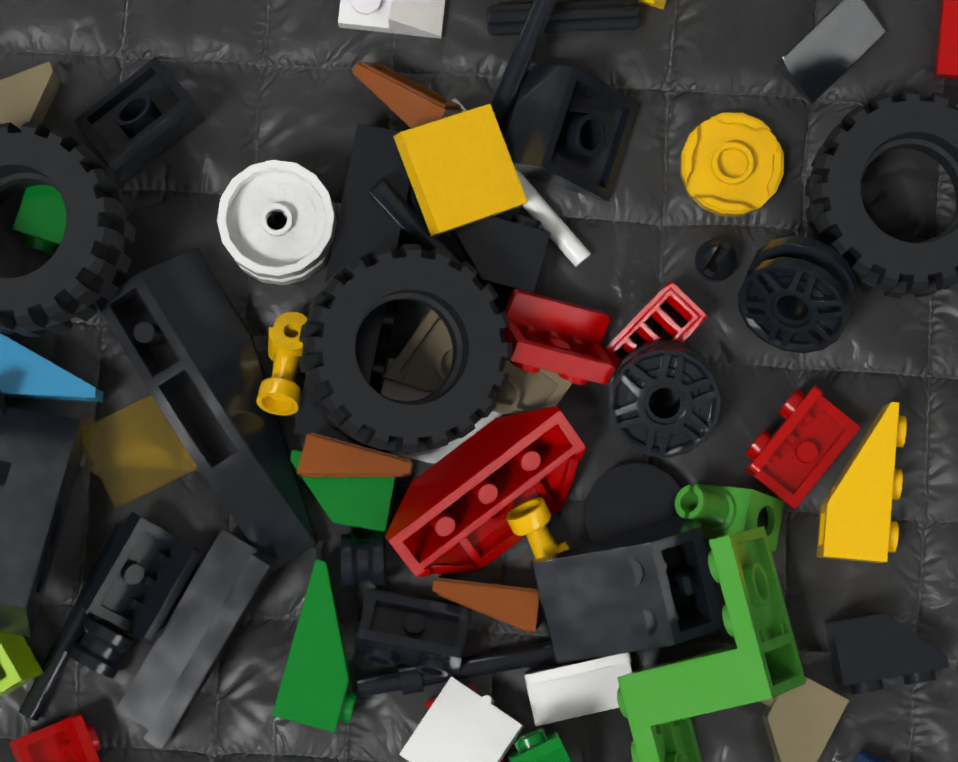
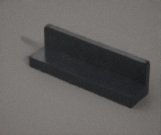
(196, 637)

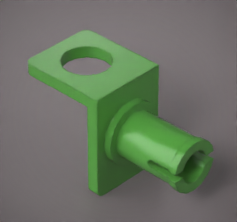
(728, 510)

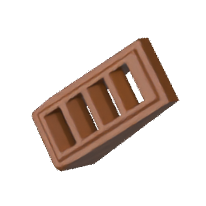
(405, 97)
(339, 459)
(505, 603)

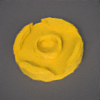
(731, 164)

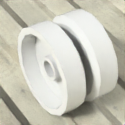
(254, 200)

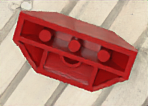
(459, 506)

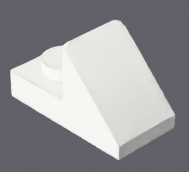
(394, 16)

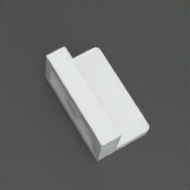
(576, 688)

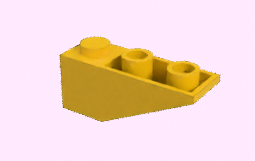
(858, 507)

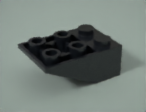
(628, 592)

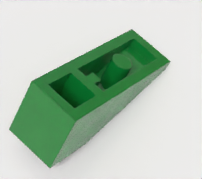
(317, 667)

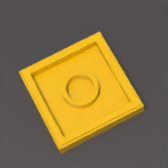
(460, 169)

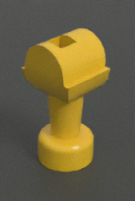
(280, 393)
(530, 520)

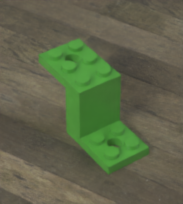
(755, 669)

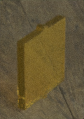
(136, 451)

